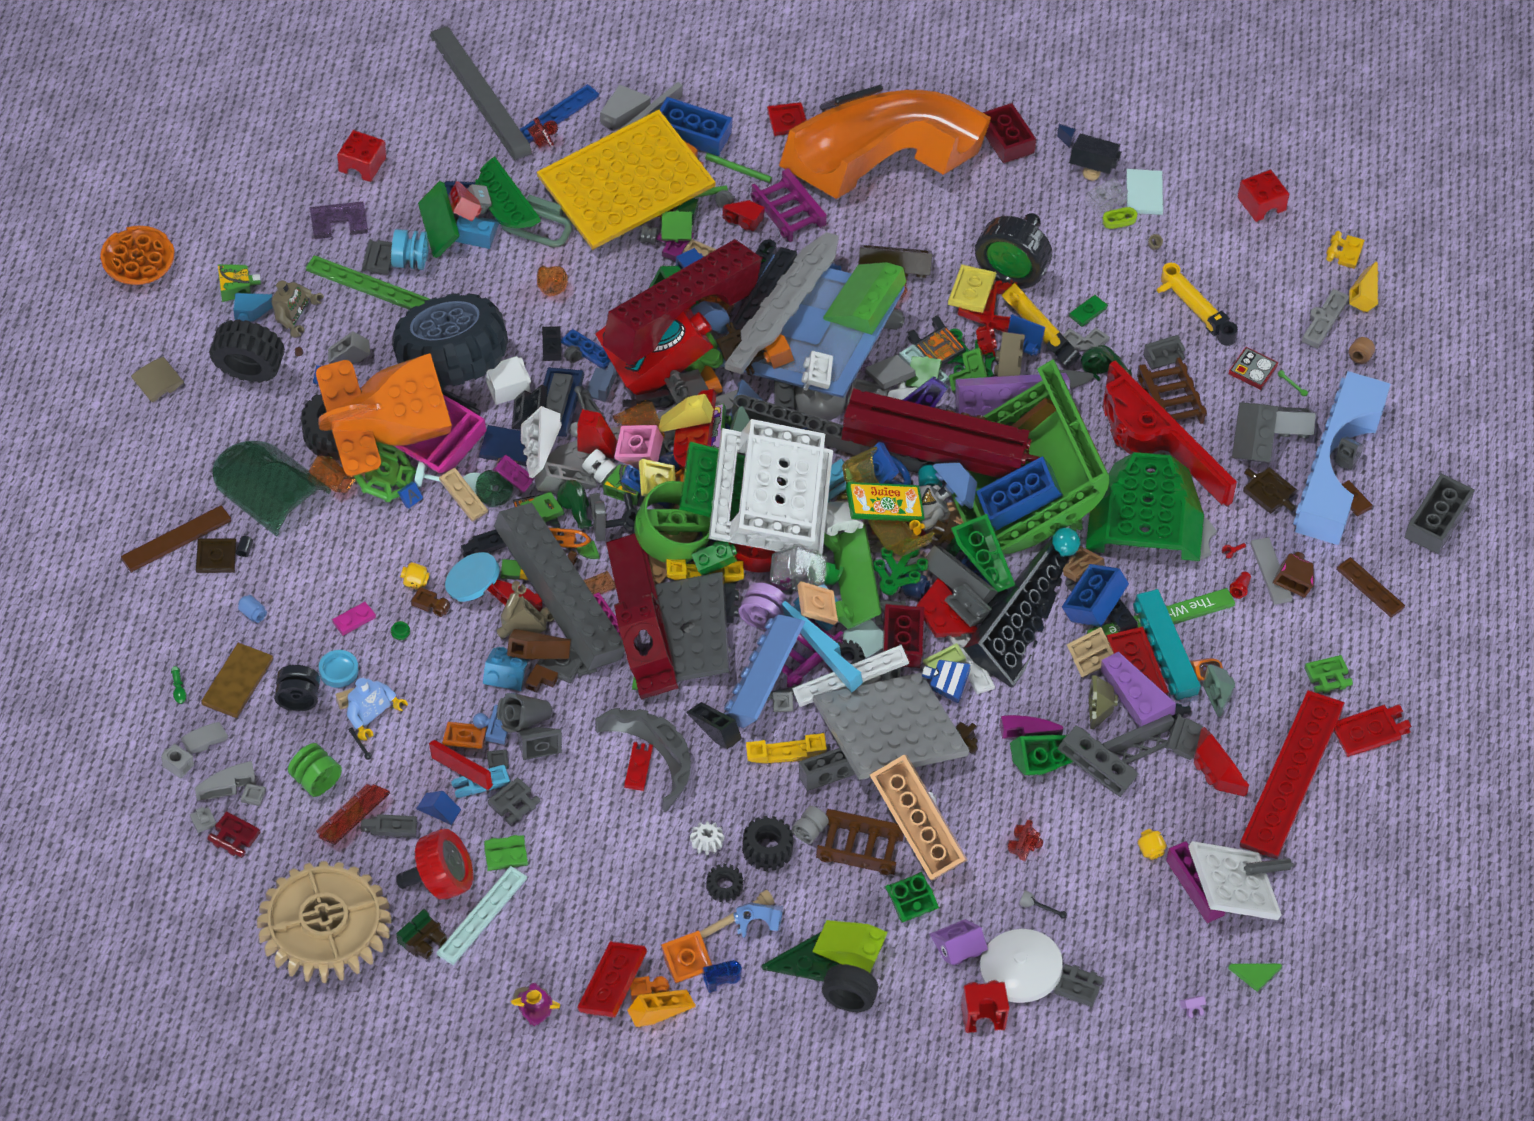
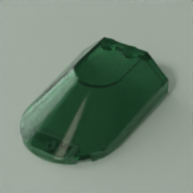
(264, 482)

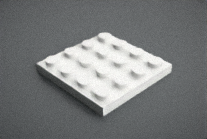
(1229, 886)

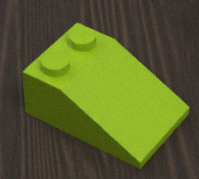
(850, 943)

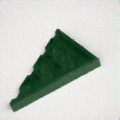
(801, 962)

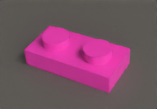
(354, 618)

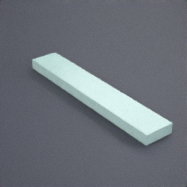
(481, 915)

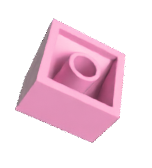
(638, 443)

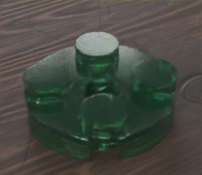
(491, 497)

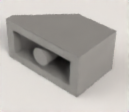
(351, 348)

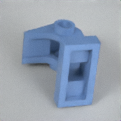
(769, 913)

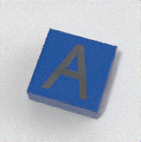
(410, 494)

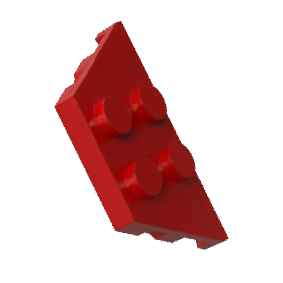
(940, 616)

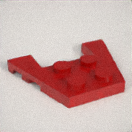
(997, 322)

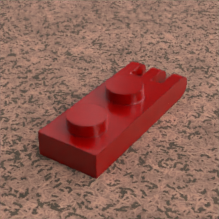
(638, 767)

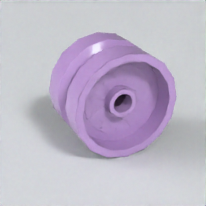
(761, 603)

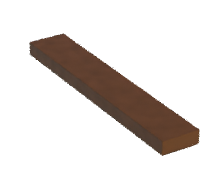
(176, 538)

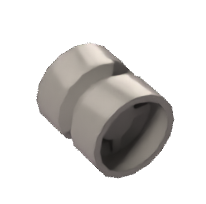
(810, 824)

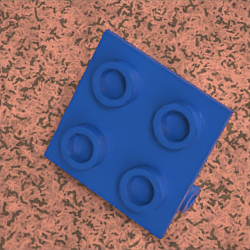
(1032, 331)

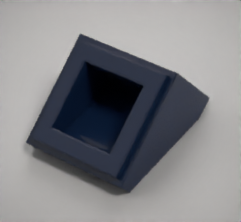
(1066, 134)

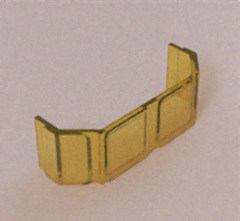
(892, 534)

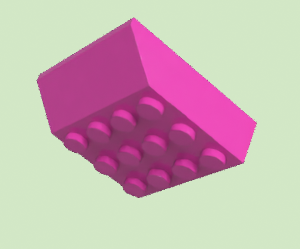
(448, 450)

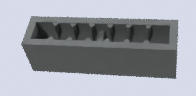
(956, 573)

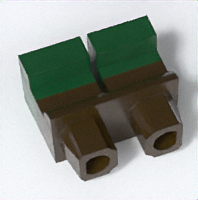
(944, 536)
(420, 933)

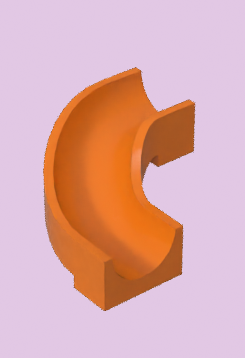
(858, 135)

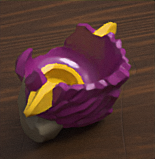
(534, 1003)

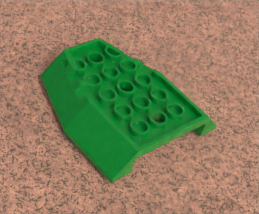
(1172, 517)

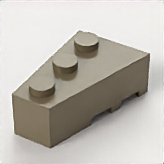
(1009, 355)

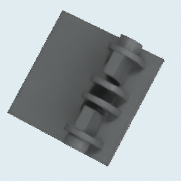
(685, 384)

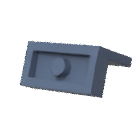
(602, 382)

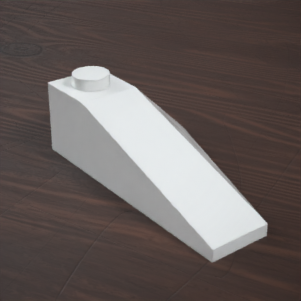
(538, 436)

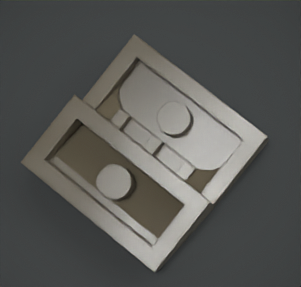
(157, 379)

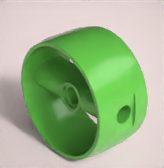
(652, 521)

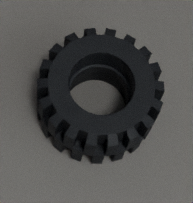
(767, 856)

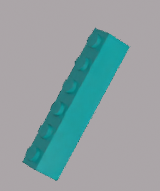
(1166, 645)

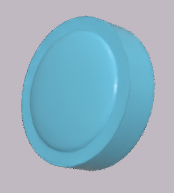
(338, 668)

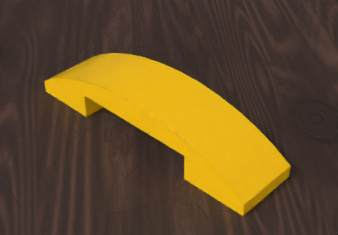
(680, 570)
(786, 751)

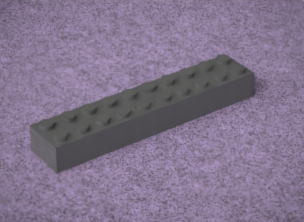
(560, 586)

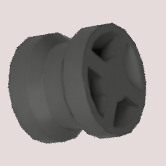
(649, 235)

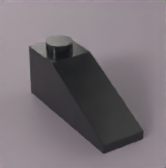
(716, 725)

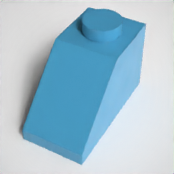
(251, 306)

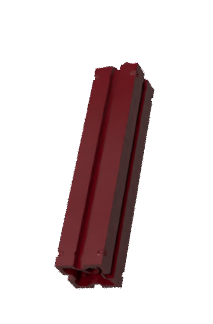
(935, 434)

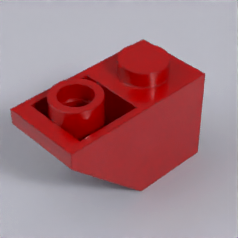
(744, 213)

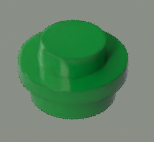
(400, 630)

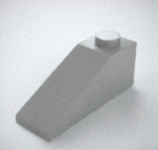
(554, 475)

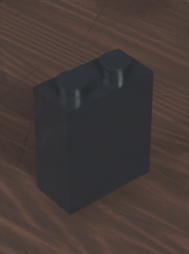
(1095, 153)

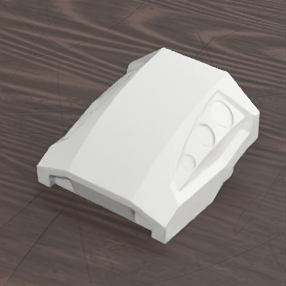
(839, 519)

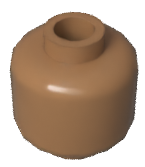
(1361, 350)

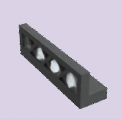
(1140, 735)

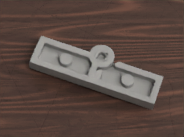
(1324, 318)

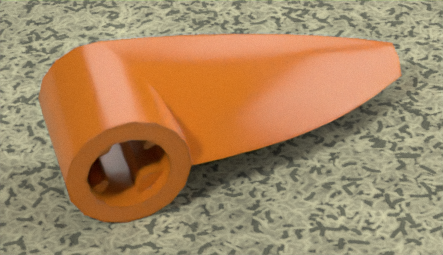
(711, 379)

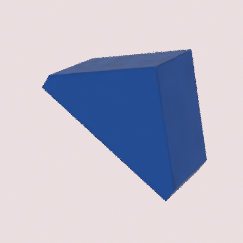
(439, 806)

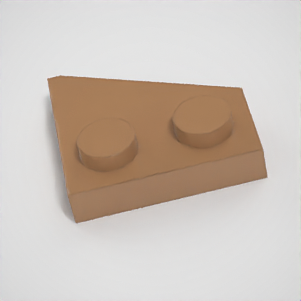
(1080, 562)

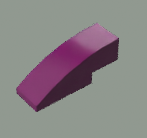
(1019, 725)

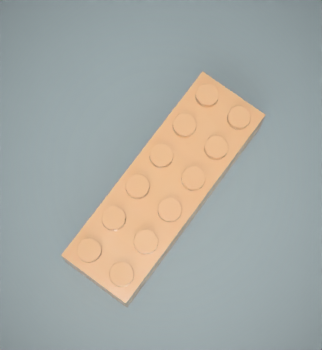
(918, 817)

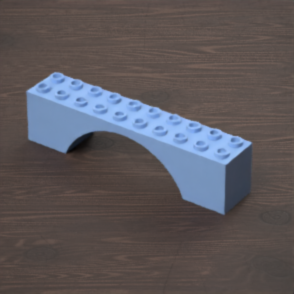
(1324, 500)

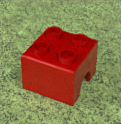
(362, 154)
(1263, 193)
(984, 1001)

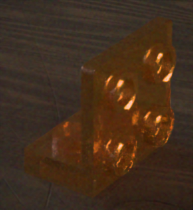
(638, 415)

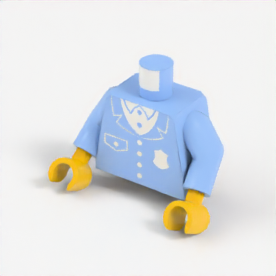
(368, 702)

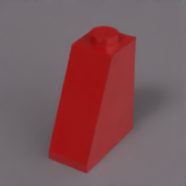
(595, 434)

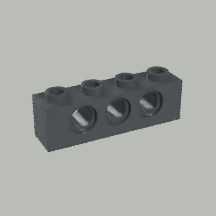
(1087, 760)
(824, 769)

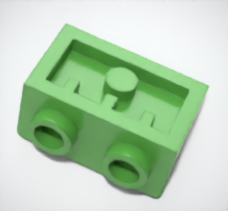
(505, 852)

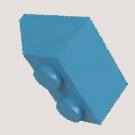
(477, 233)

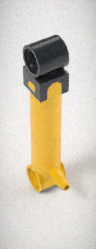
(1216, 322)
(1052, 337)

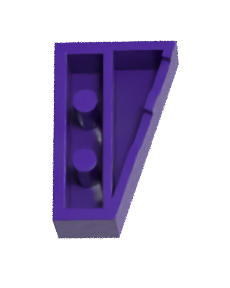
(928, 393)

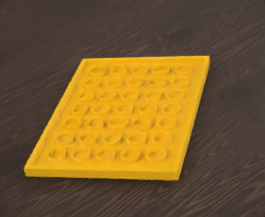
(626, 179)

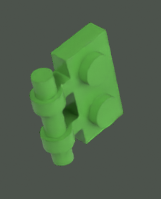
(1327, 669)

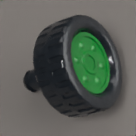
(1014, 250)

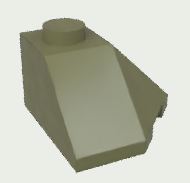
(1100, 701)

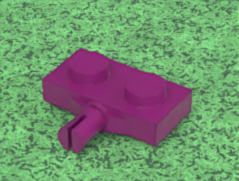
(673, 248)

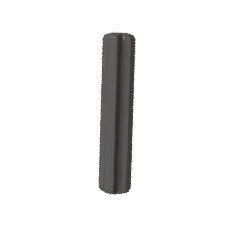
(1268, 866)

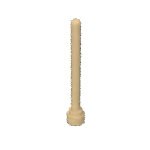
(763, 898)

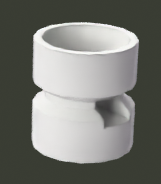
(603, 471)

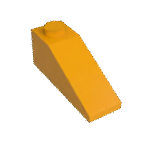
(656, 1007)

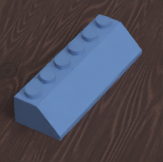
(763, 669)

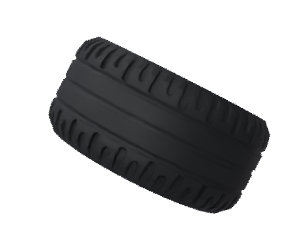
(850, 988)

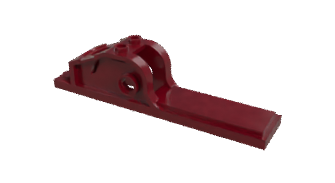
(639, 611)

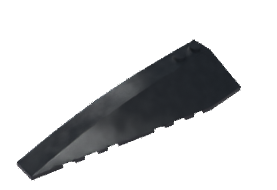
(1017, 616)

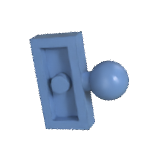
(494, 732)

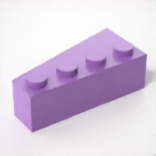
(1137, 693)

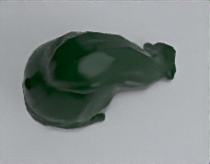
(1097, 360)
(573, 496)

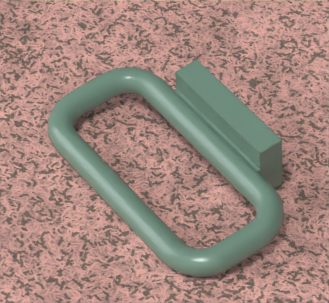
(549, 211)

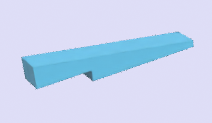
(827, 649)

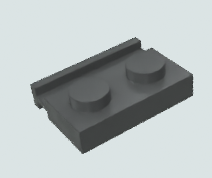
(378, 257)
(1184, 737)

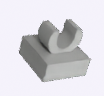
(202, 819)

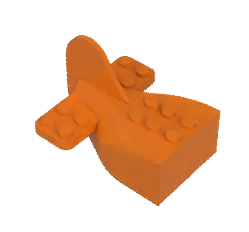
(391, 408)

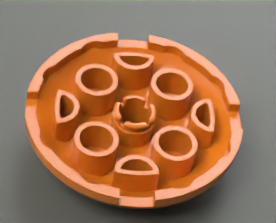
(137, 255)

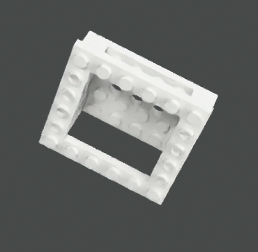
(760, 518)

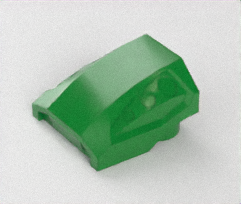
(912, 897)

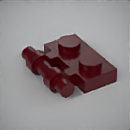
(236, 829)

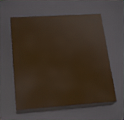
(216, 555)

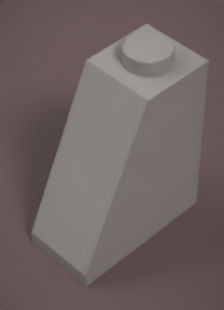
(623, 107)

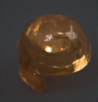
(552, 280)

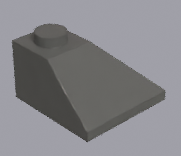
(539, 742)

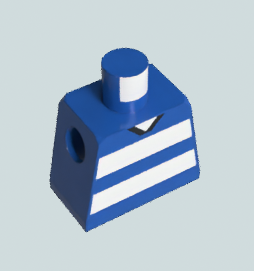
(948, 678)

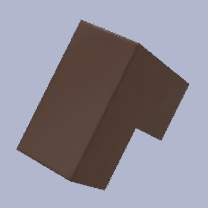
(539, 676)

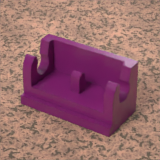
(513, 473)

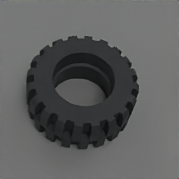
(247, 351)
(320, 441)

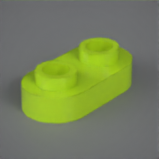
(1118, 218)

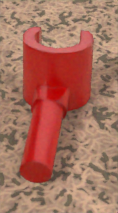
(1232, 549)

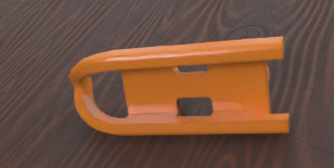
(569, 537)

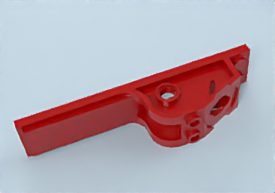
(1129, 416)

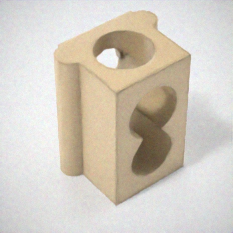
(342, 698)

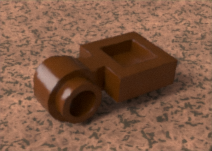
(426, 599)

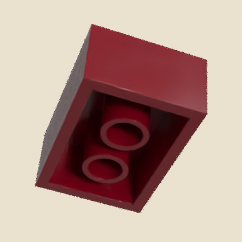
(1009, 133)
(904, 627)

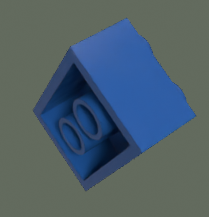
(1095, 595)

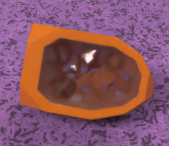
(1200, 666)

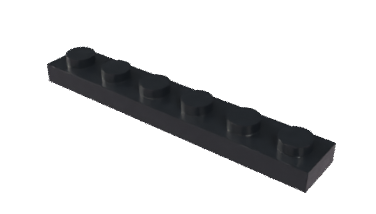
(778, 266)

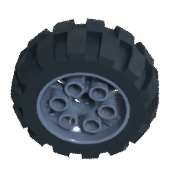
(458, 331)

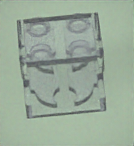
(798, 565)

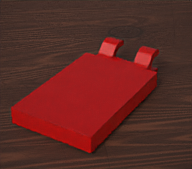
(1371, 729)

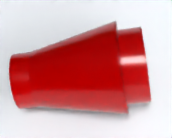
(1240, 585)

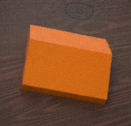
(464, 735)
(686, 956)

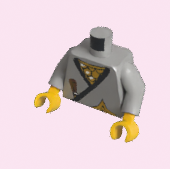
(933, 508)

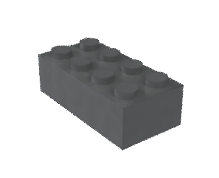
(1439, 513)

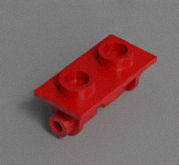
(986, 339)

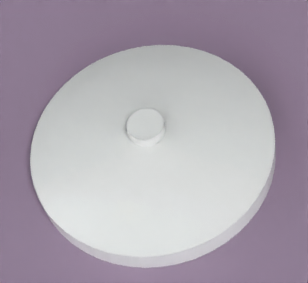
(1025, 962)

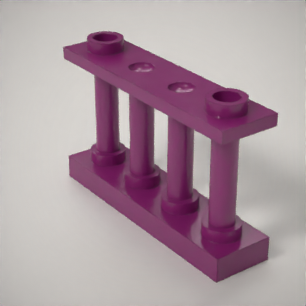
(798, 193)
(795, 677)

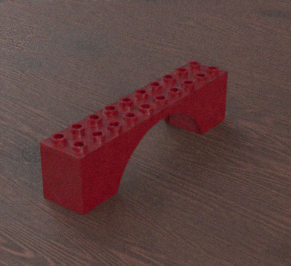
(641, 322)

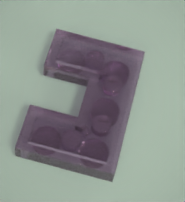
(346, 212)

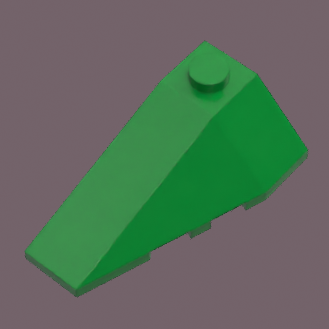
(982, 547)
(1038, 754)

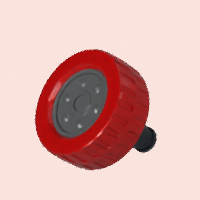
(441, 865)

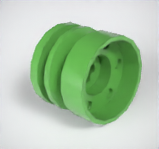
(314, 769)

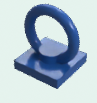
(888, 466)

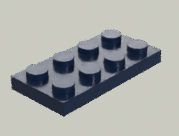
(578, 376)

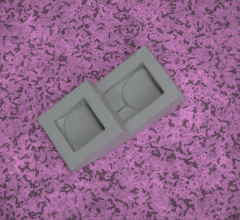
(203, 737)

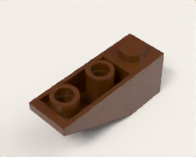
(537, 646)

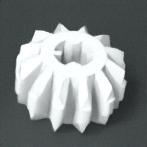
(707, 838)

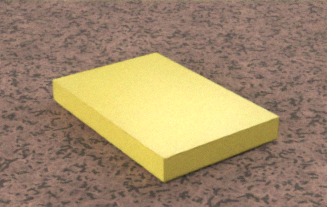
(972, 288)

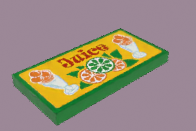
(884, 501)

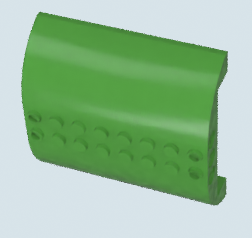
(1069, 451)

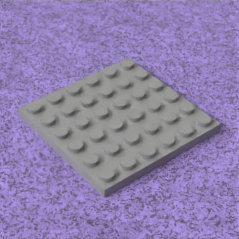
(890, 721)

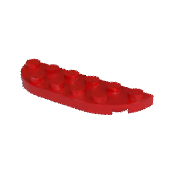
(698, 434)

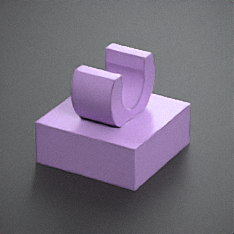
(1192, 1003)

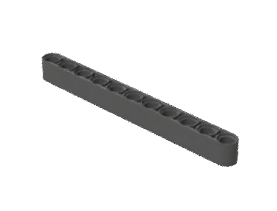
(481, 93)
(776, 414)

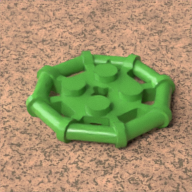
(391, 477)

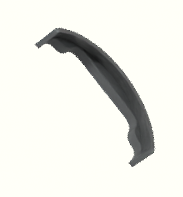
(659, 733)

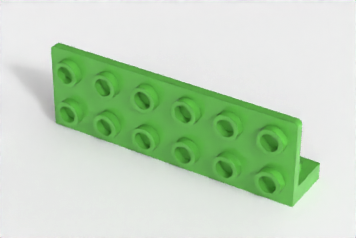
(858, 580)

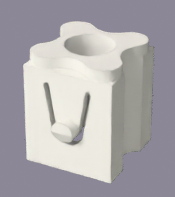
(508, 380)

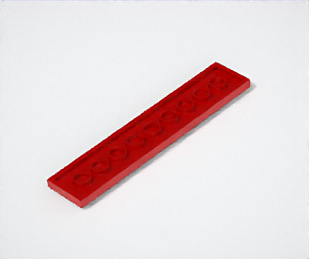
(1292, 775)

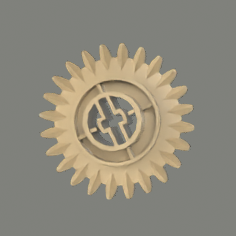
(323, 919)

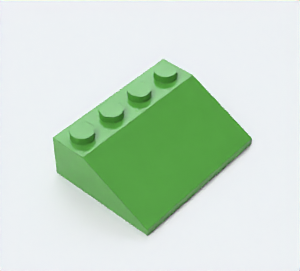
(867, 296)

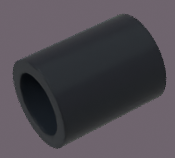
(244, 546)

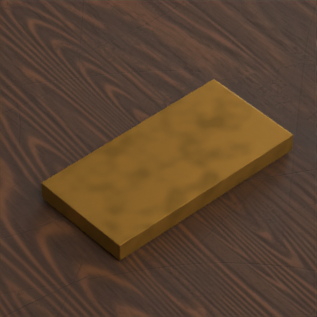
(237, 680)

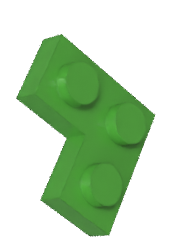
(974, 367)

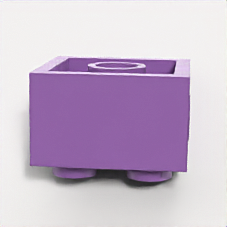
(959, 941)

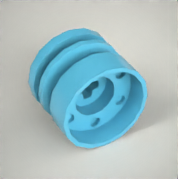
(409, 249)

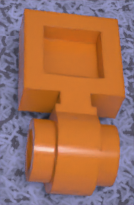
(643, 986)

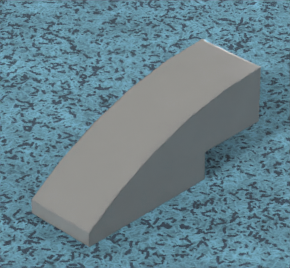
(226, 781)

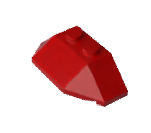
(1218, 766)

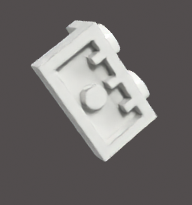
(817, 370)

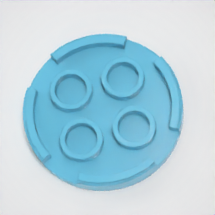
(472, 576)

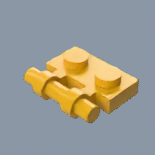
(1351, 249)

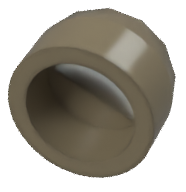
(1157, 240)

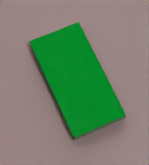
(438, 219)

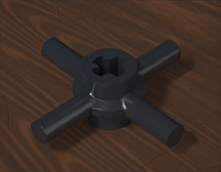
(627, 518)

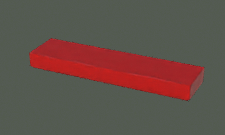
(460, 764)

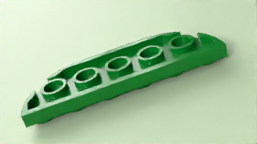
(507, 201)

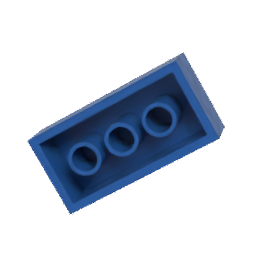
(698, 126)
(1019, 493)

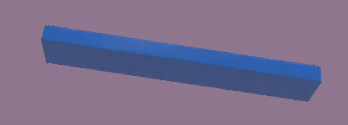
(564, 108)

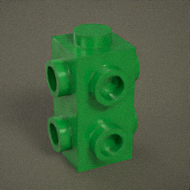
(714, 557)

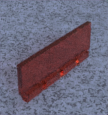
(355, 810)

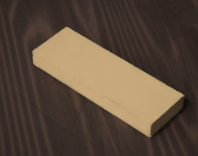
(463, 494)

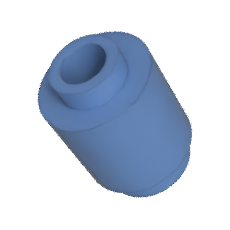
(252, 608)

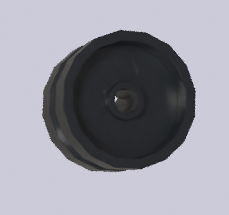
(297, 688)

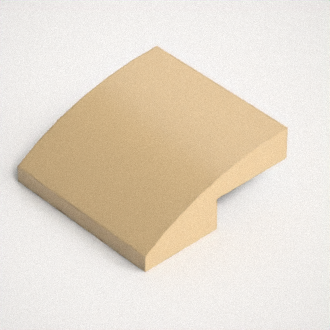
(1089, 651)

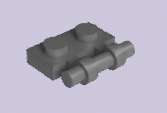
(509, 797)
(1077, 989)

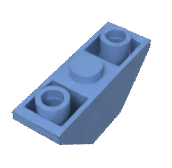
(714, 314)
(958, 482)

